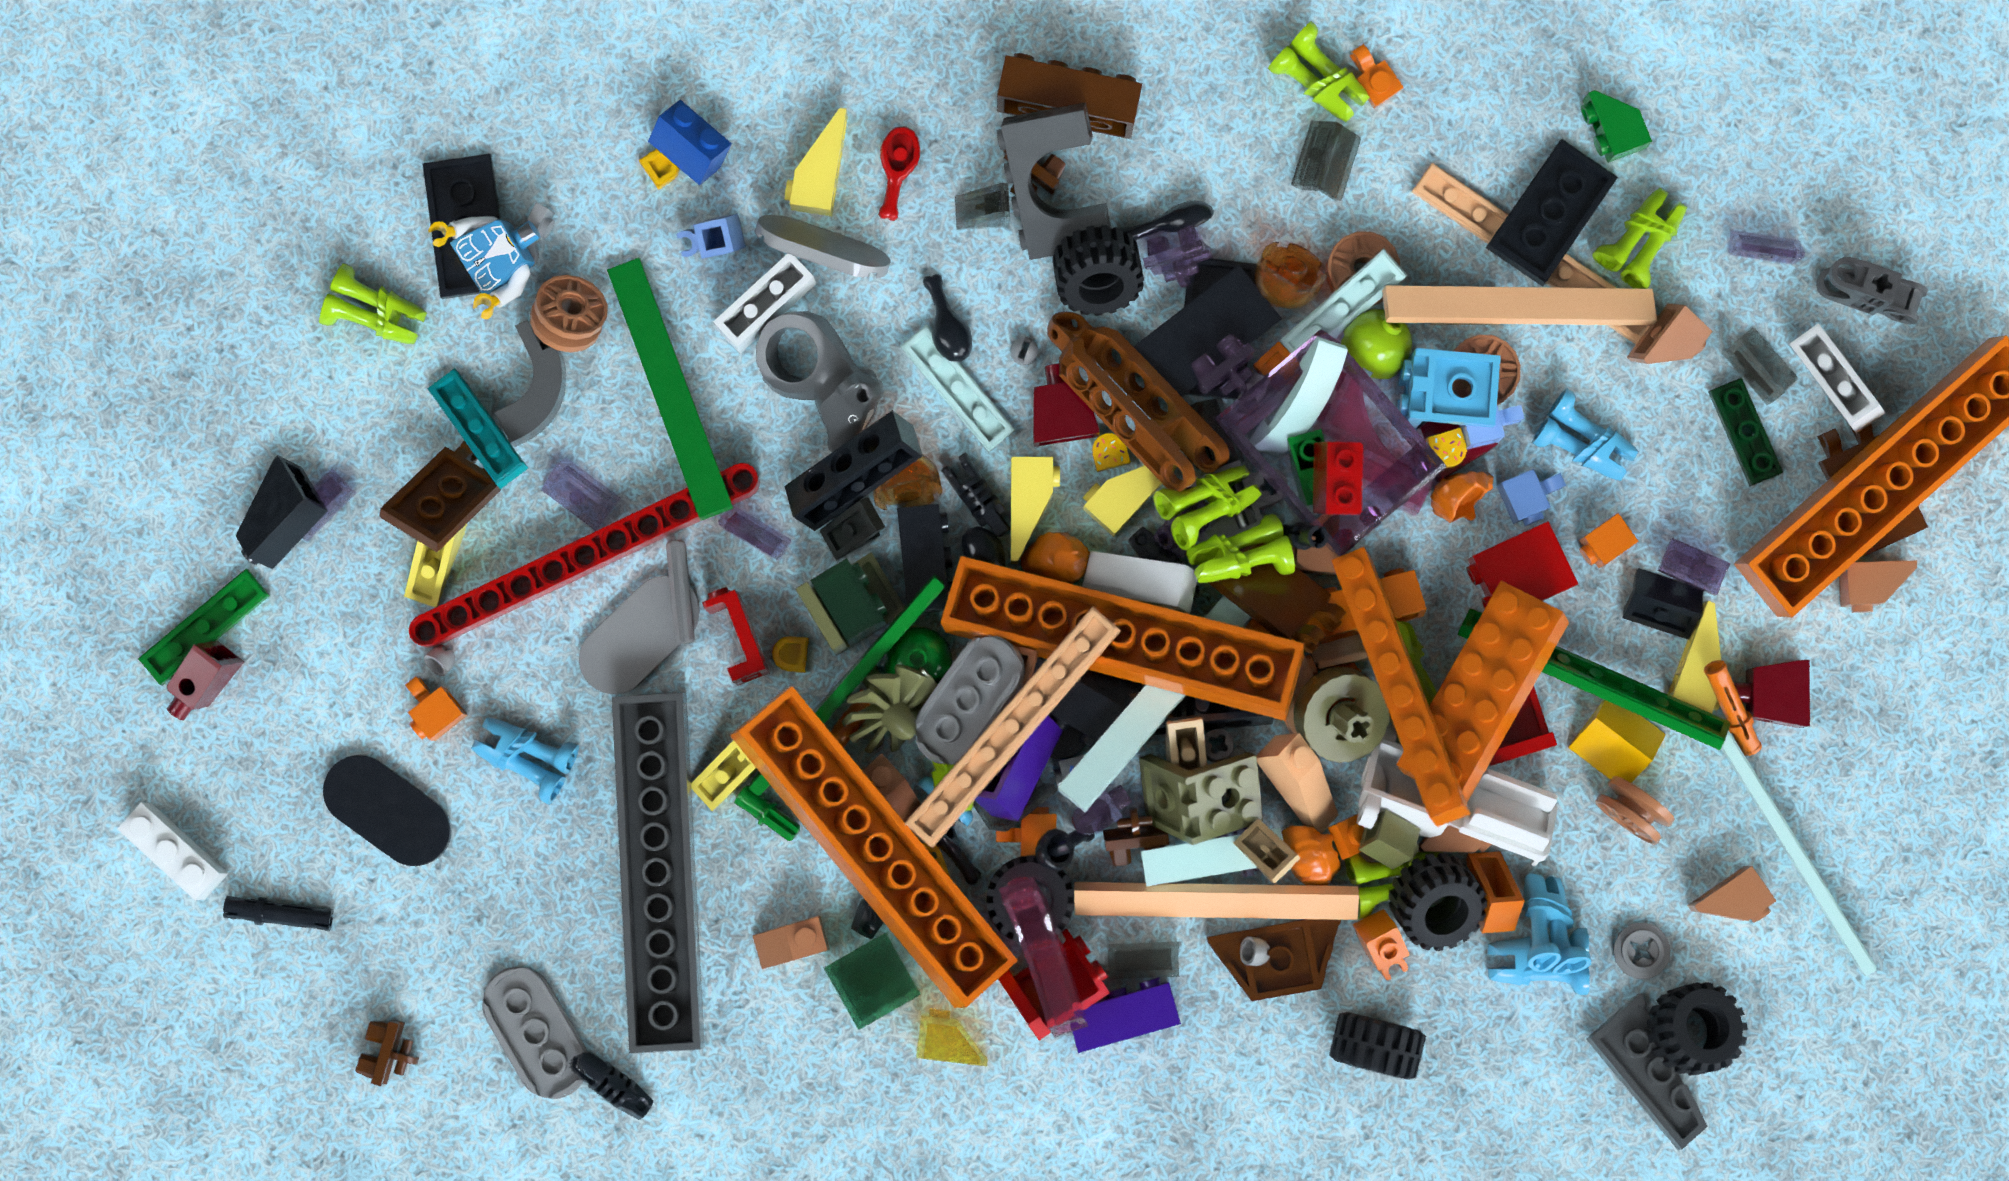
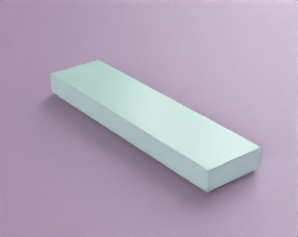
(1347, 301)
(958, 390)
(1195, 861)

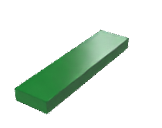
(204, 625)

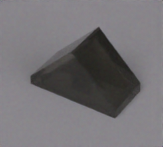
(983, 208)

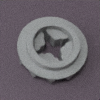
(1658, 949)

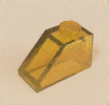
(947, 1040)

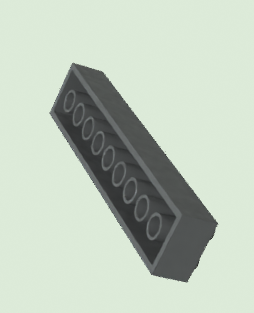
(658, 873)

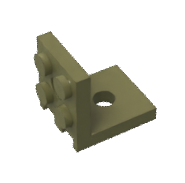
(878, 583)
(1191, 801)

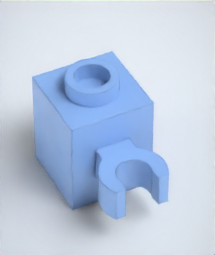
(1480, 436)

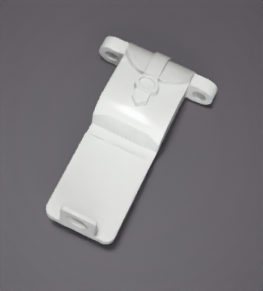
(1501, 807)

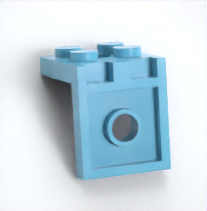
(1429, 391)

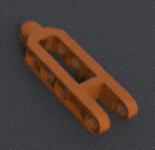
(1155, 440)

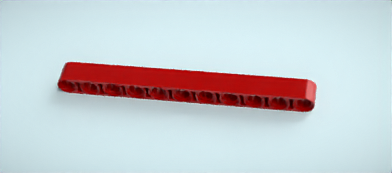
(568, 557)

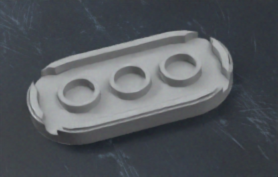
(822, 246)
(633, 639)
(969, 698)
(533, 1031)

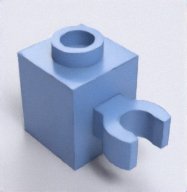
(714, 237)
(1526, 496)

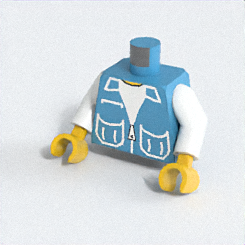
(492, 255)

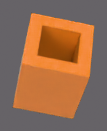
(1607, 541)

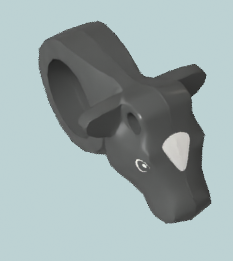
(840, 389)

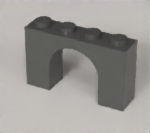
(1027, 140)

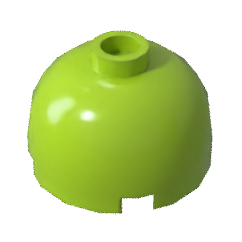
(1378, 344)

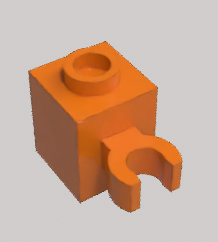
(435, 712)
(1031, 830)
(1382, 942)

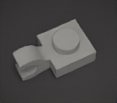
(543, 221)

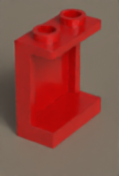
(1338, 478)
(1527, 562)
(756, 663)
(1526, 733)
(1087, 977)

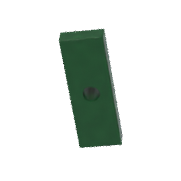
(1753, 452)

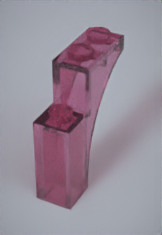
(1348, 422)
(1044, 955)

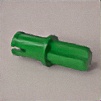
(767, 814)

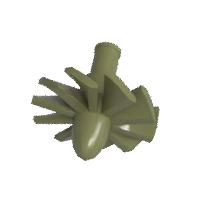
(893, 705)

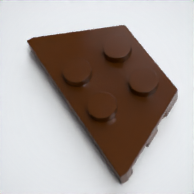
(1296, 960)

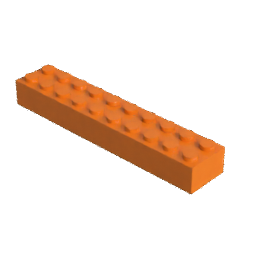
(1882, 482)
(1154, 642)
(874, 847)

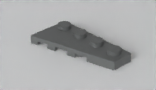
(1658, 1089)

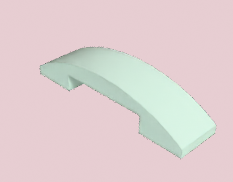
(1306, 400)

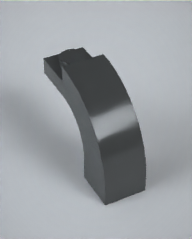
(545, 395)

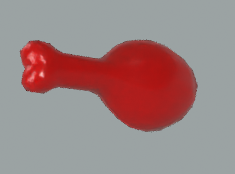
(899, 158)

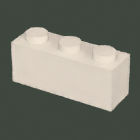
(764, 302)
(1837, 378)
(1142, 580)
(172, 851)

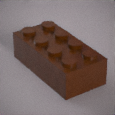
(1040, 86)

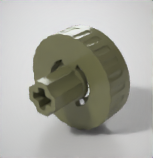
(1352, 726)

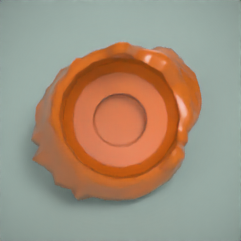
(1459, 493)
(1056, 557)
(1317, 857)

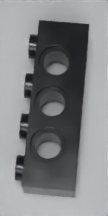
(853, 470)
(1213, 715)

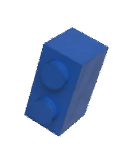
(689, 142)

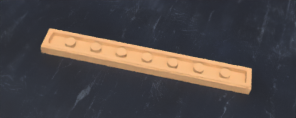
(1484, 220)
(1519, 305)
(1012, 727)
(1216, 900)

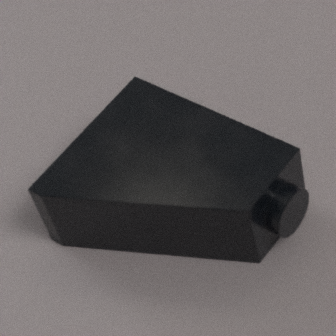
(279, 514)

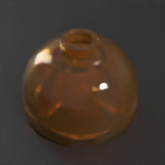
(1289, 275)
(912, 485)

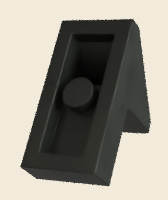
(852, 528)

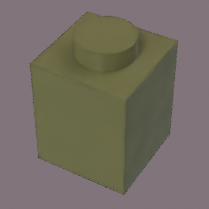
(1390, 840)

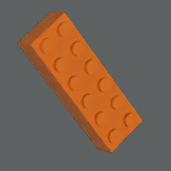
(1492, 680)

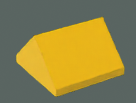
(1617, 742)

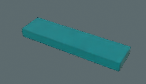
(477, 428)

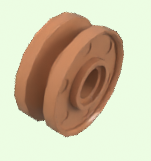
(1355, 249)
(568, 313)
(1509, 365)
(1634, 810)

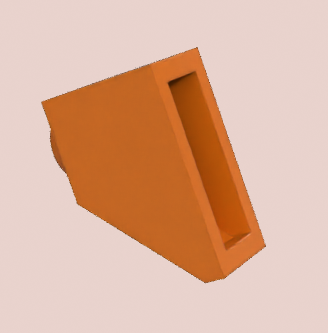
(1501, 891)

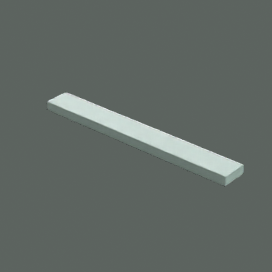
(1132, 728)
(1797, 856)

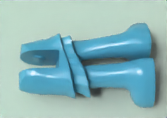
(1592, 455)
(517, 740)
(1549, 909)
(1524, 974)

